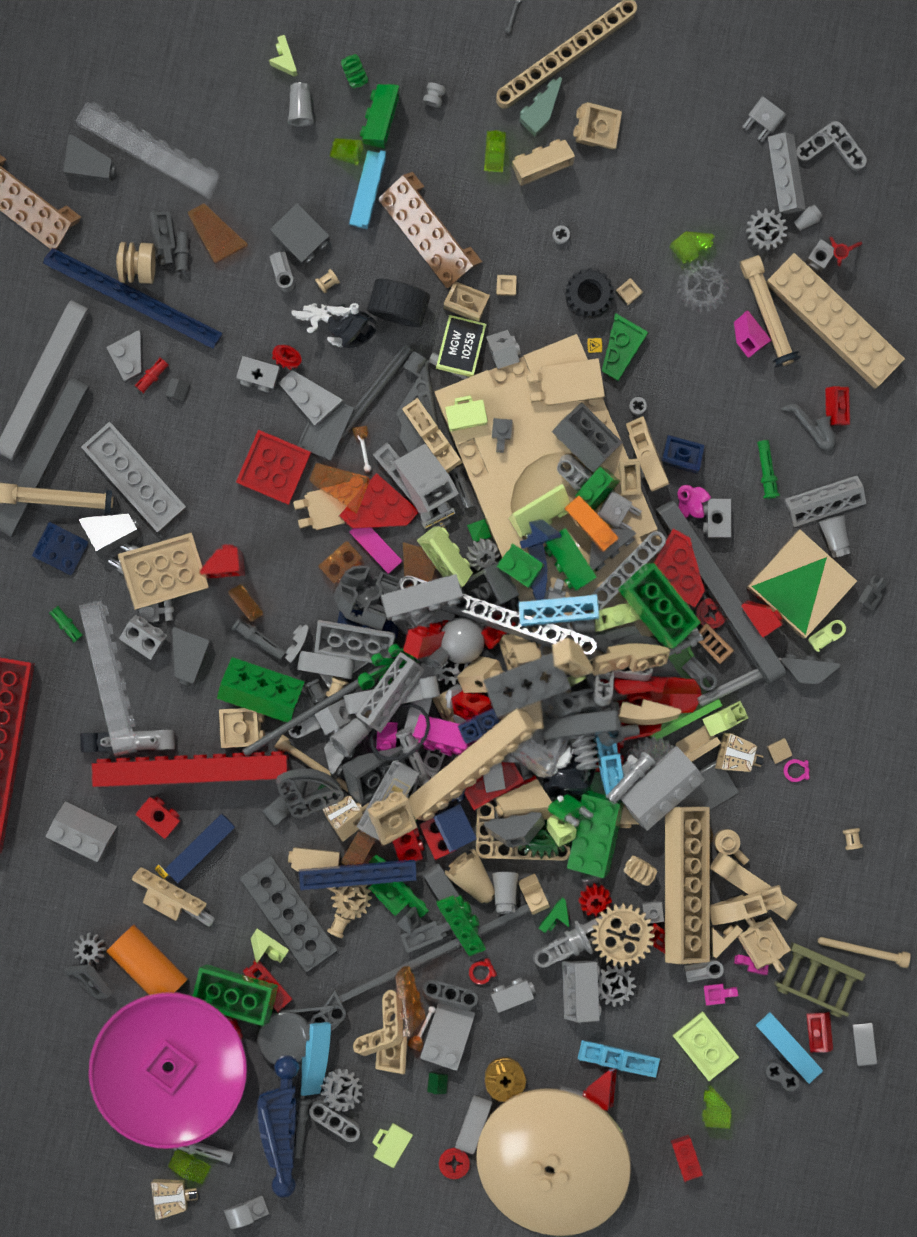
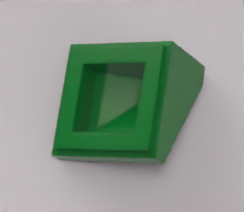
(479, 530)

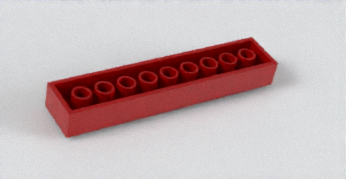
(14, 697)
(189, 770)

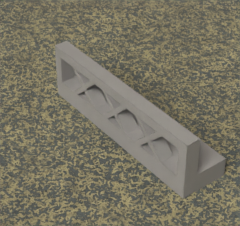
(825, 497)
(392, 694)

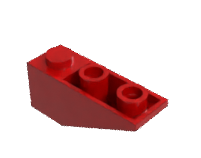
(424, 640)

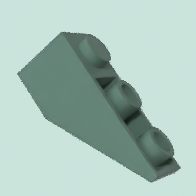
(539, 113)

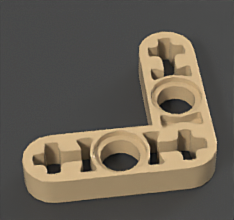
(385, 1033)

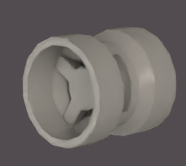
(434, 94)

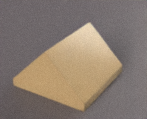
(466, 301)
(392, 1058)

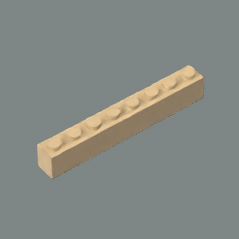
(472, 764)

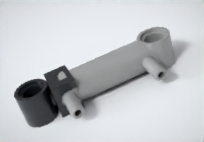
(148, 741)

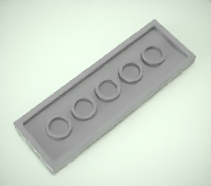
(133, 477)

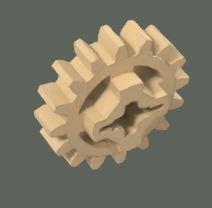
(351, 907)

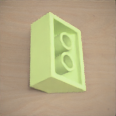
(543, 508)
(445, 554)

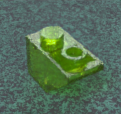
(494, 151)
(690, 243)
(717, 1110)

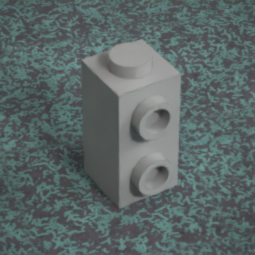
(512, 995)

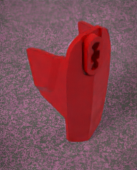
(668, 691)

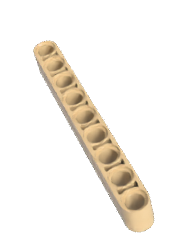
(570, 45)

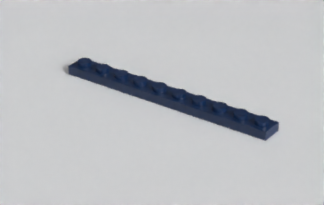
(132, 298)

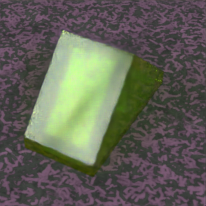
(347, 150)
(189, 1166)

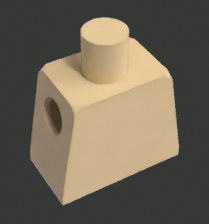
(478, 670)

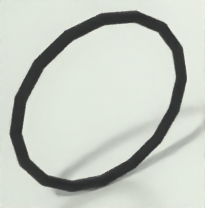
(414, 749)

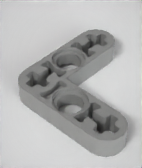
(829, 139)
(608, 688)

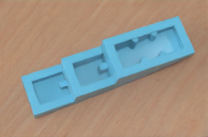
(610, 764)
(789, 1047)
(316, 1058)
(618, 1058)

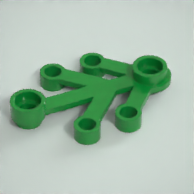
(367, 681)

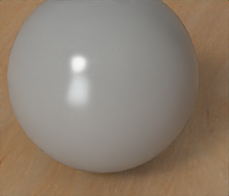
(462, 640)

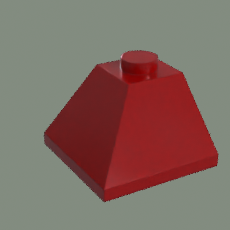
(763, 617)
(602, 1090)

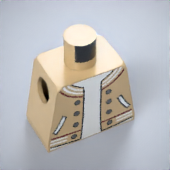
(737, 754)
(345, 816)
(171, 1197)

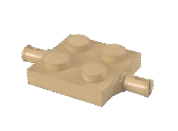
(764, 943)

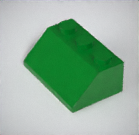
(380, 115)
(570, 561)

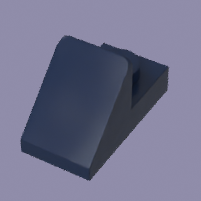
(541, 533)

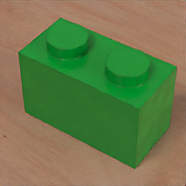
(598, 487)

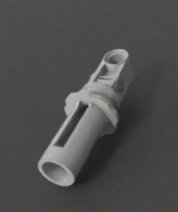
(573, 942)

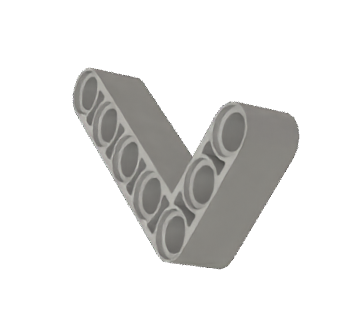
(423, 689)

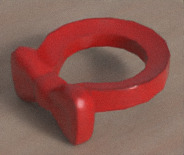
(486, 962)

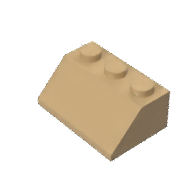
(543, 161)

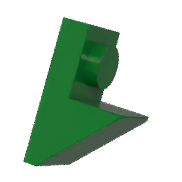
(558, 911)

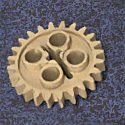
(617, 952)

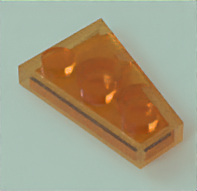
(216, 235)
(340, 484)
(417, 563)
(411, 1007)

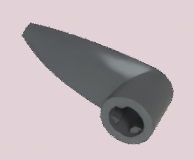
(278, 809)

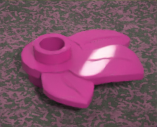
(693, 502)

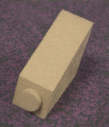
(523, 801)
(312, 858)

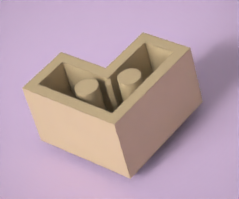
(518, 651)

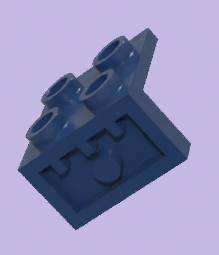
(60, 548)

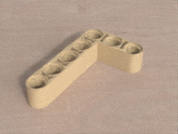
(494, 844)
(747, 881)

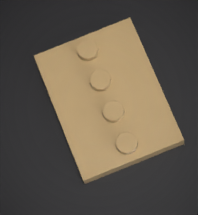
(162, 571)

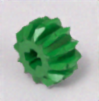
(354, 71)

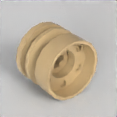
(136, 262)

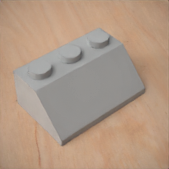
(81, 831)
(581, 991)

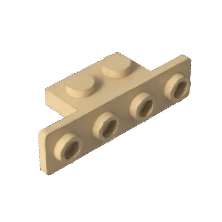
(166, 896)

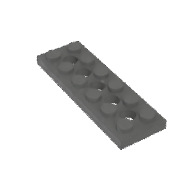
(284, 926)

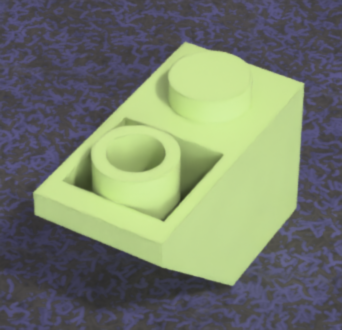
(725, 718)

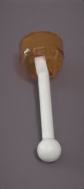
(361, 433)
(416, 1042)

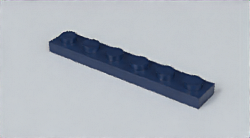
(357, 874)

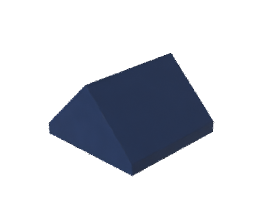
(682, 454)
(454, 827)

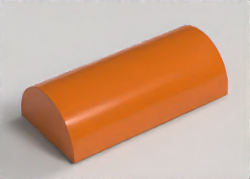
(146, 963)

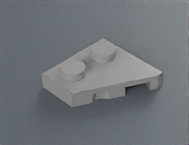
(127, 355)

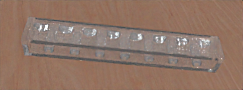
(146, 149)
(108, 678)

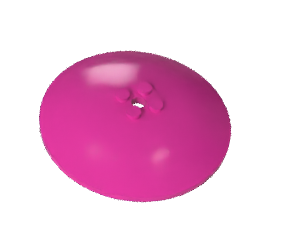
(162, 1105)

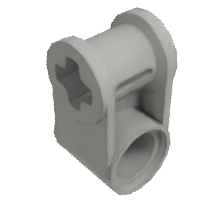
(576, 475)
(308, 726)

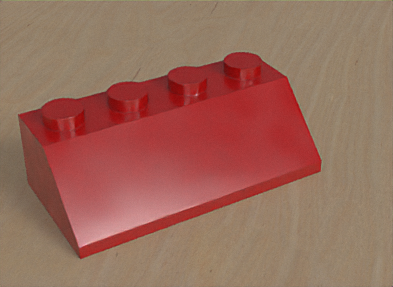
(224, 563)

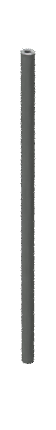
(304, 716)

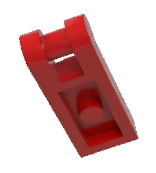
(282, 996)

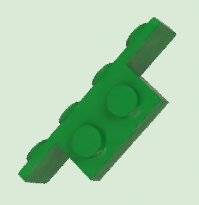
(396, 894)
(463, 923)

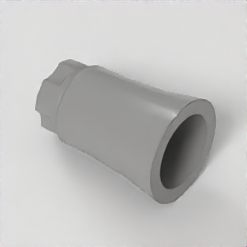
(300, 105)
(836, 535)
(350, 736)
(505, 891)

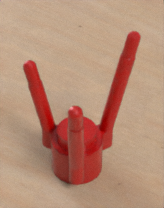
(841, 250)

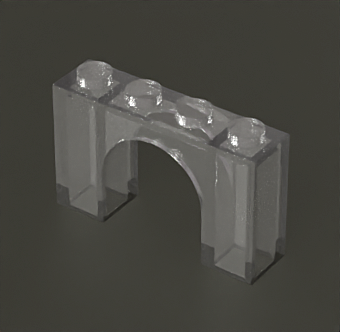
(542, 759)

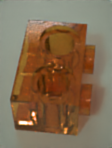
(336, 558)
(358, 849)

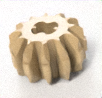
(640, 870)

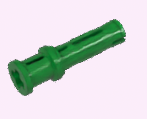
(768, 479)

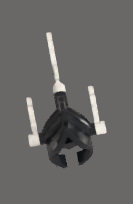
(346, 326)
(567, 775)

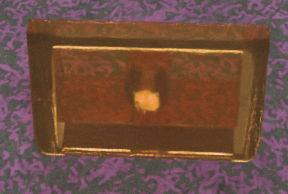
(245, 603)

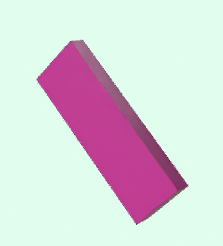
(377, 548)

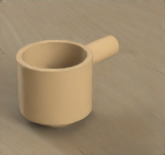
(729, 843)

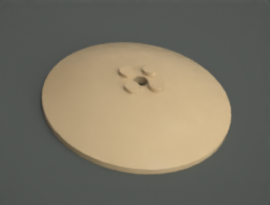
(558, 1132)

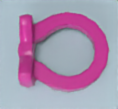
(805, 764)

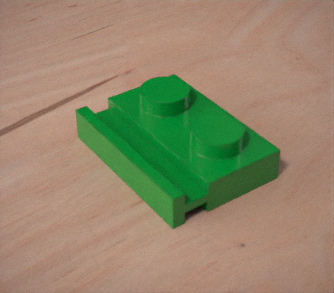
(520, 565)

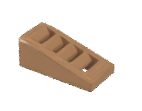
(726, 654)

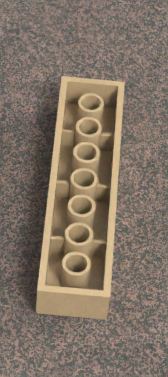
(834, 321)
(687, 885)

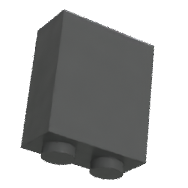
(300, 234)

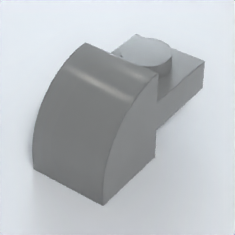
(246, 1212)

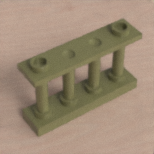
(816, 961)

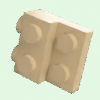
(597, 126)
(240, 727)
(392, 817)

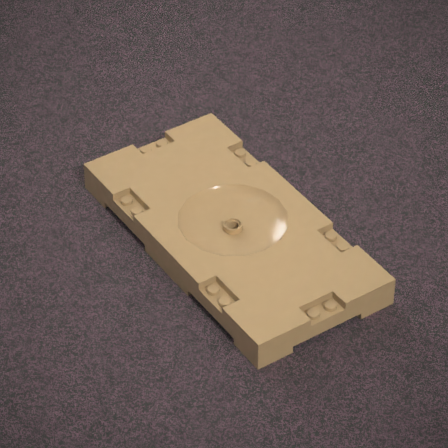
(530, 464)

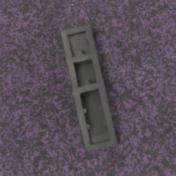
(580, 725)

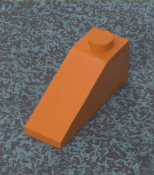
(591, 523)

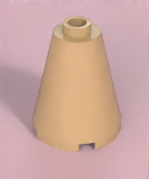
(471, 876)

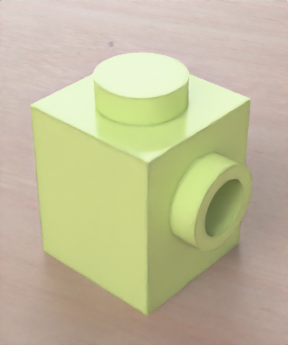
(560, 831)

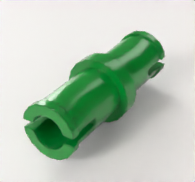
(66, 624)

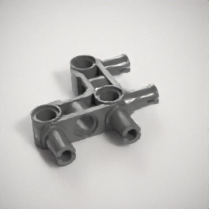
(584, 701)

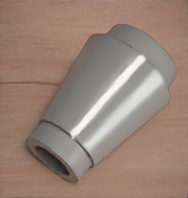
(808, 218)

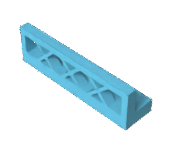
(368, 189)
(559, 607)

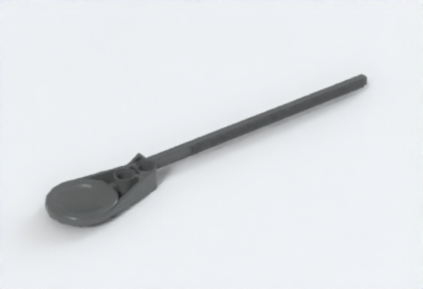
(290, 1031)

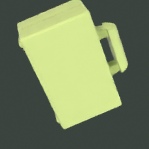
(466, 414)
(392, 1145)

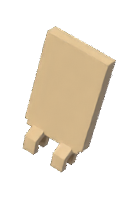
(568, 382)
(322, 510)

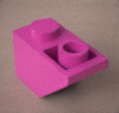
(749, 334)
(387, 737)

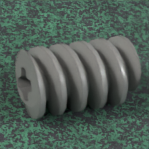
(585, 751)

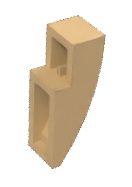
(647, 714)

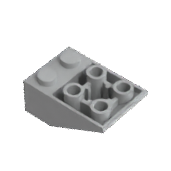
(425, 479)

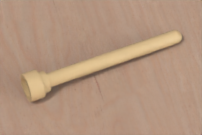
(285, 745)
(901, 958)

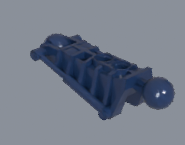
(277, 1126)

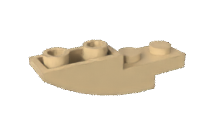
(647, 454)
(635, 656)
(746, 906)

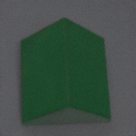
(437, 1083)

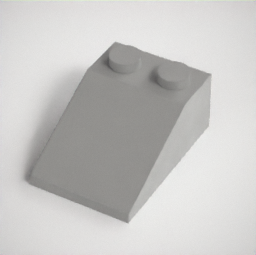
(447, 1036)

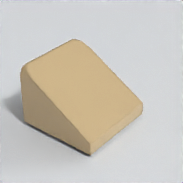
(779, 750)

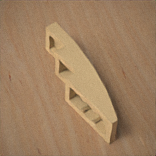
(432, 435)

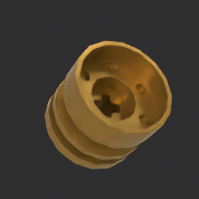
(504, 1067)

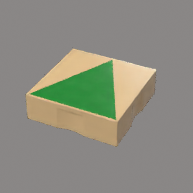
(801, 584)

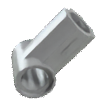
(282, 270)
(701, 971)

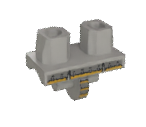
(444, 512)

